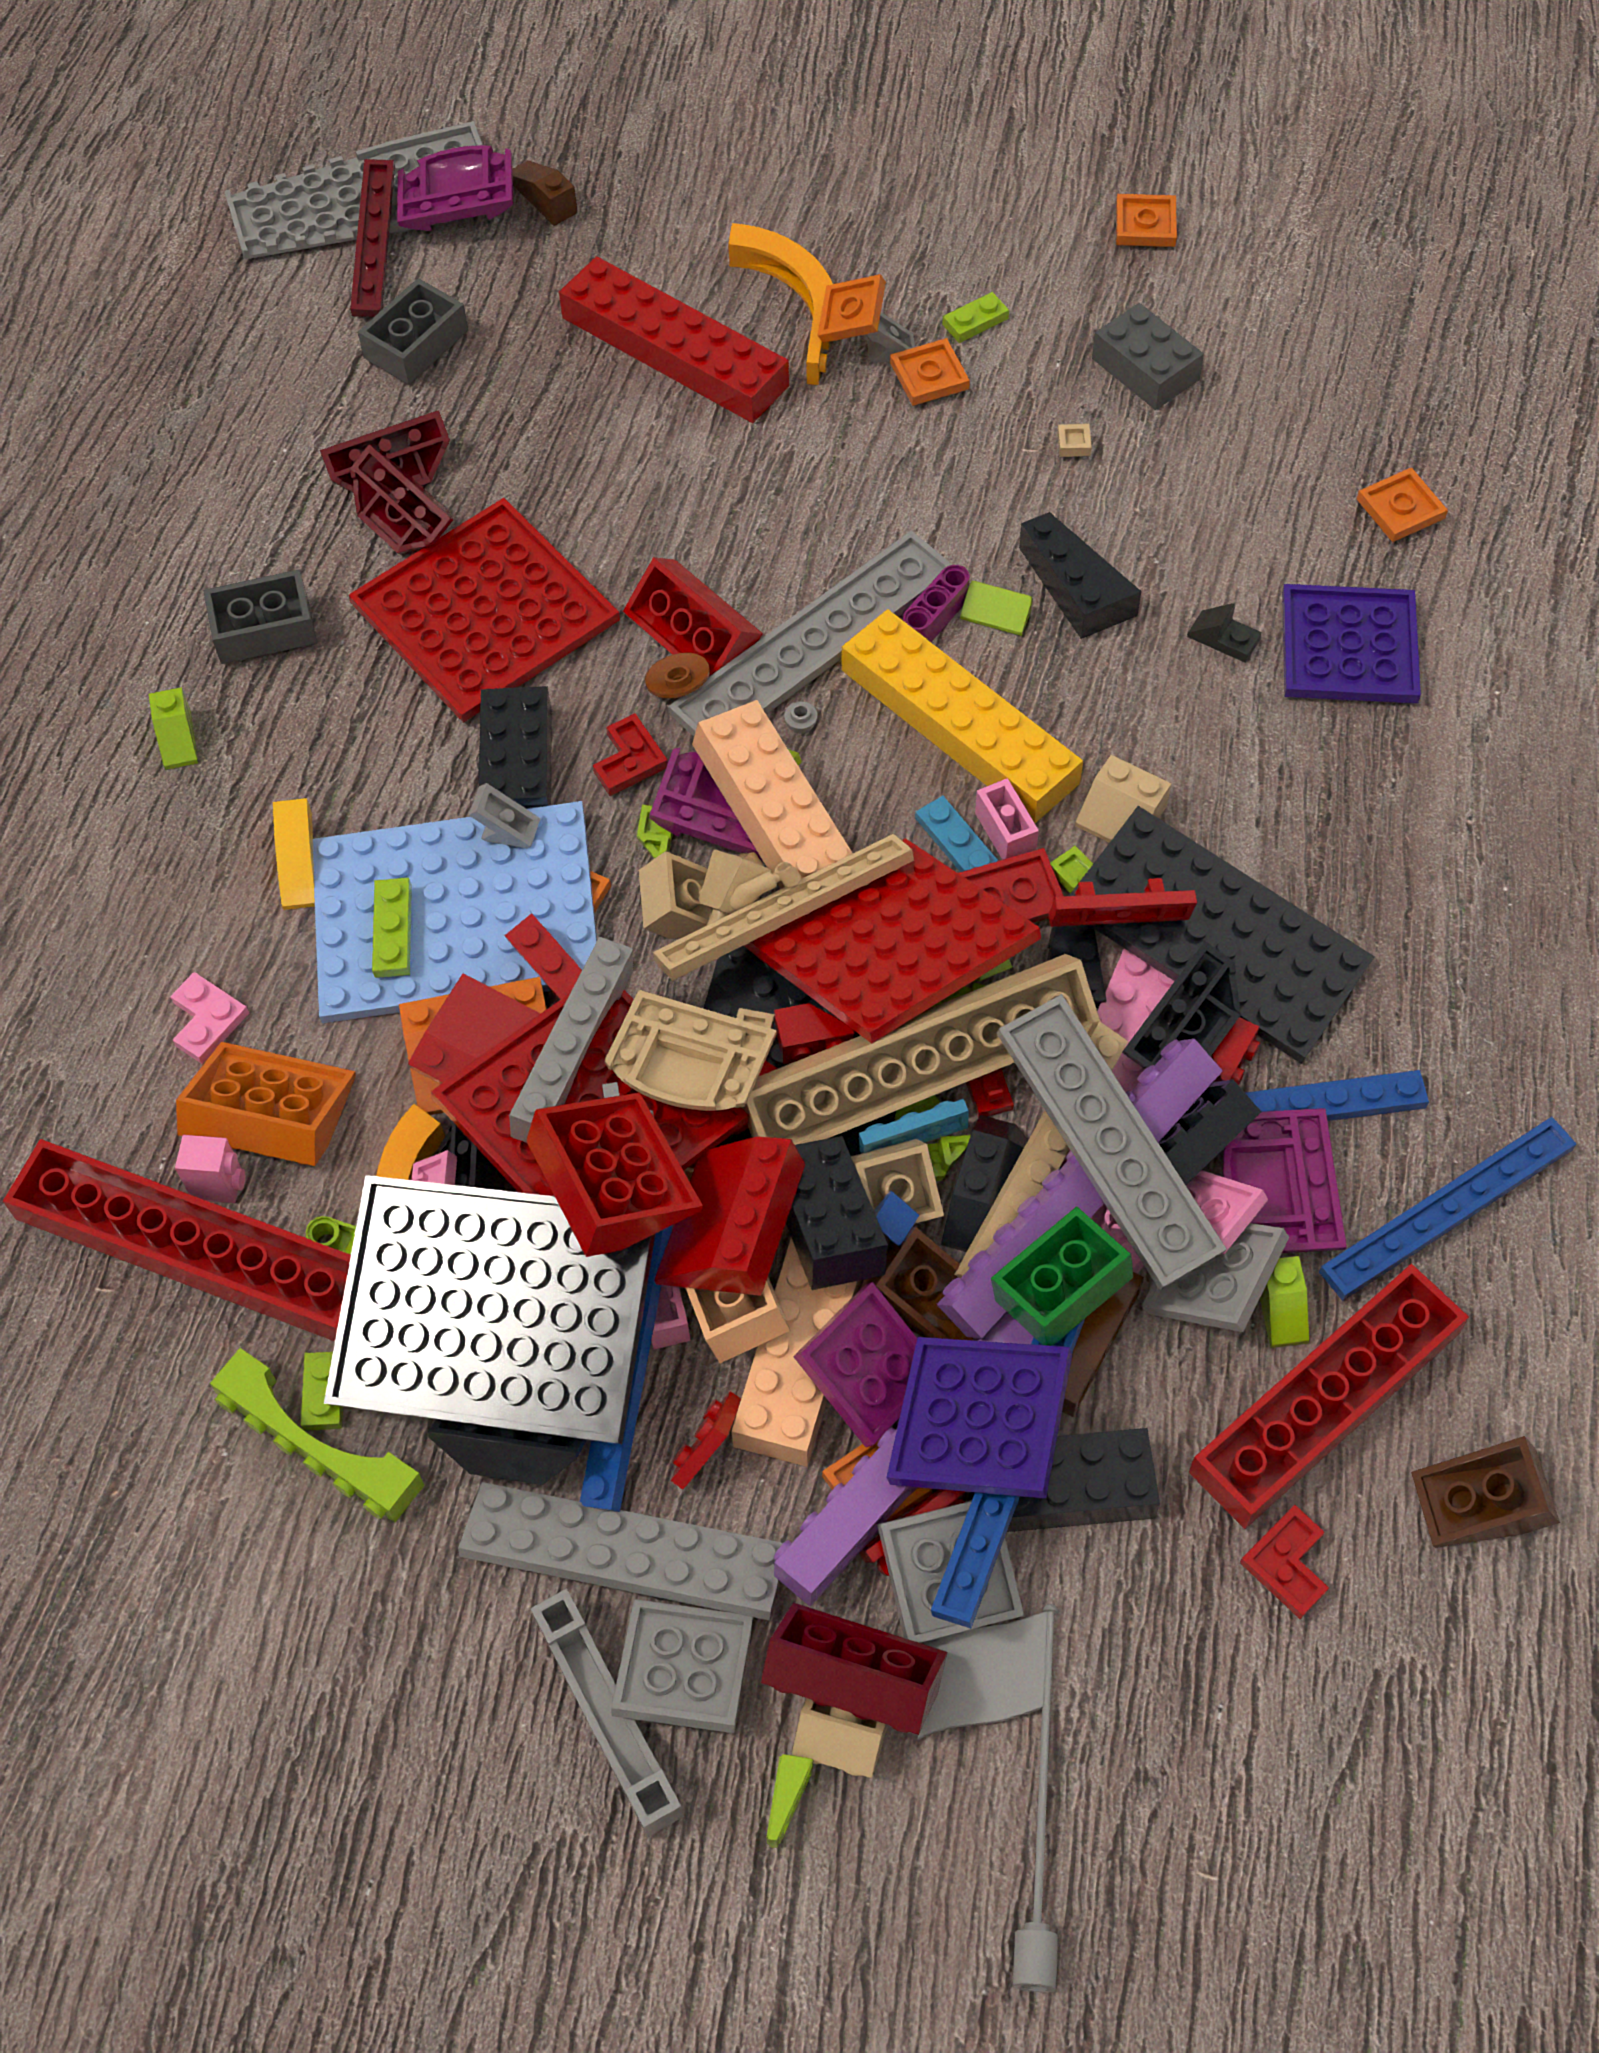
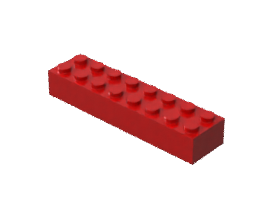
(675, 339)
(1327, 1395)

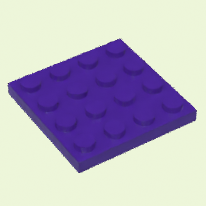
(1350, 643)
(980, 1417)

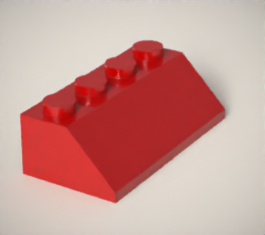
(688, 615)

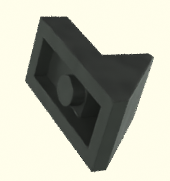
(1219, 631)

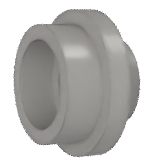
(800, 724)

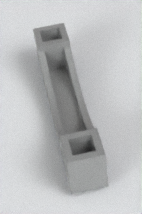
(588, 1003)
(617, 1736)

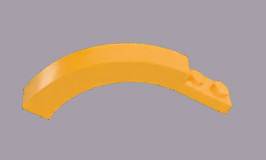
(792, 264)
(411, 1141)

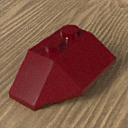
(411, 445)
(396, 504)

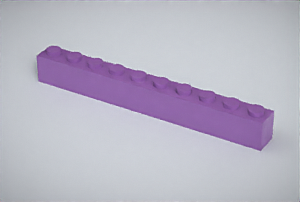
(1161, 1100)
(854, 1510)

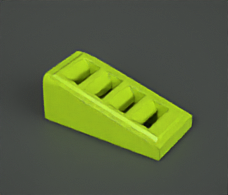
(790, 1784)

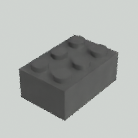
(413, 331)
(1147, 356)
(260, 616)

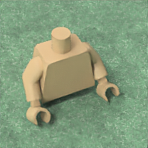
(740, 881)

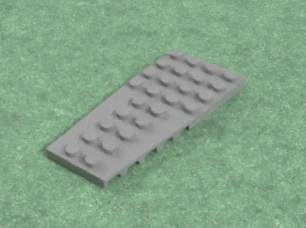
(325, 202)

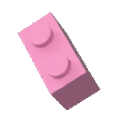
(1006, 820)
(209, 1168)

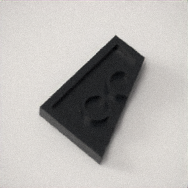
(1080, 943)

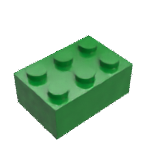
(1062, 1277)

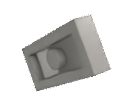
(888, 340)
(503, 818)

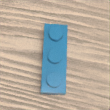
(953, 835)
(925, 1126)

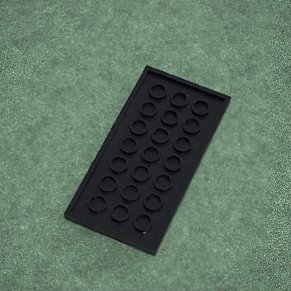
(1286, 962)

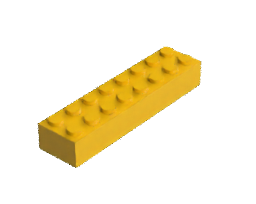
(960, 713)

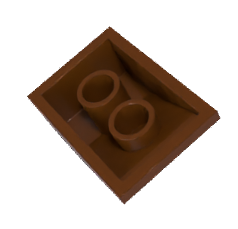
(915, 1285)
(1485, 1495)

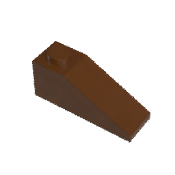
(546, 190)

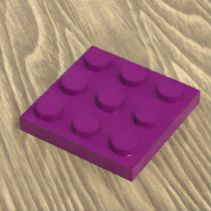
(862, 1363)

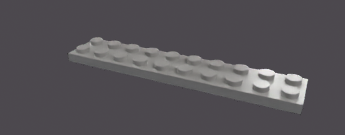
(814, 636)

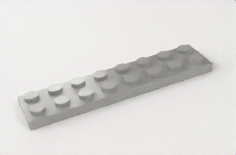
(1111, 1142)
(622, 1550)

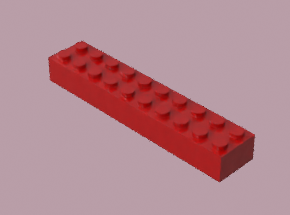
(181, 1237)

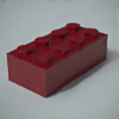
(854, 1668)

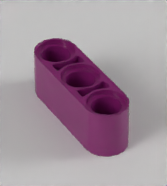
(939, 602)

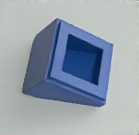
(895, 1218)

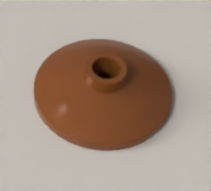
(677, 675)

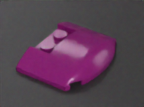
(455, 187)
(694, 805)
(1294, 1166)

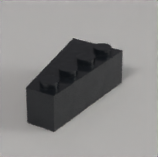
(1077, 577)
(1208, 1127)

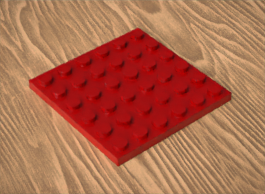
(484, 608)
(896, 945)
(488, 1088)

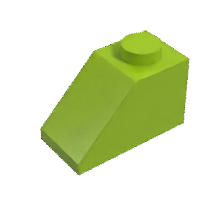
(173, 728)
(1286, 1304)

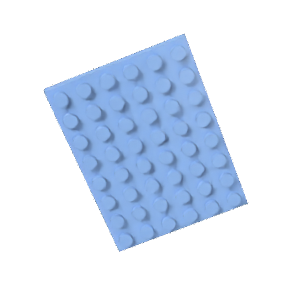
(461, 906)

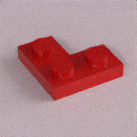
(636, 756)
(710, 1435)
(1278, 1564)

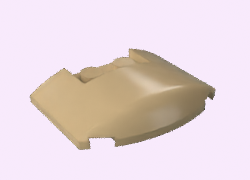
(688, 1054)

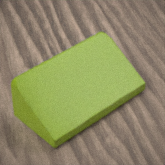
(996, 608)

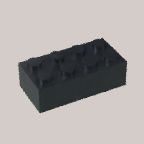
(517, 743)
(834, 1219)
(1094, 1482)

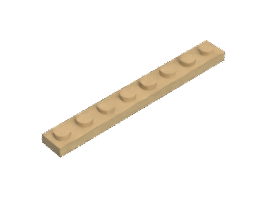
(782, 907)
(1038, 1159)

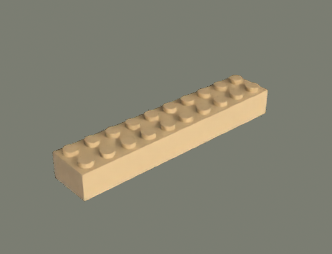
(911, 1063)

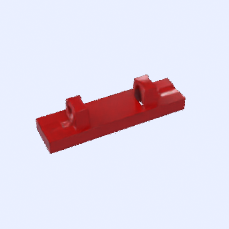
(1150, 906)

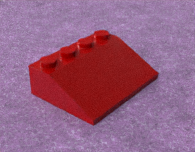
(467, 1027)
(611, 1171)
(744, 1211)

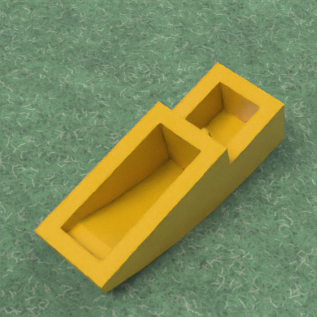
(294, 852)

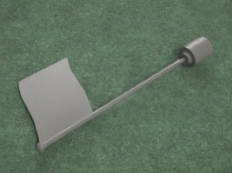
(991, 1679)

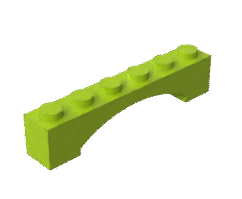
(382, 1483)

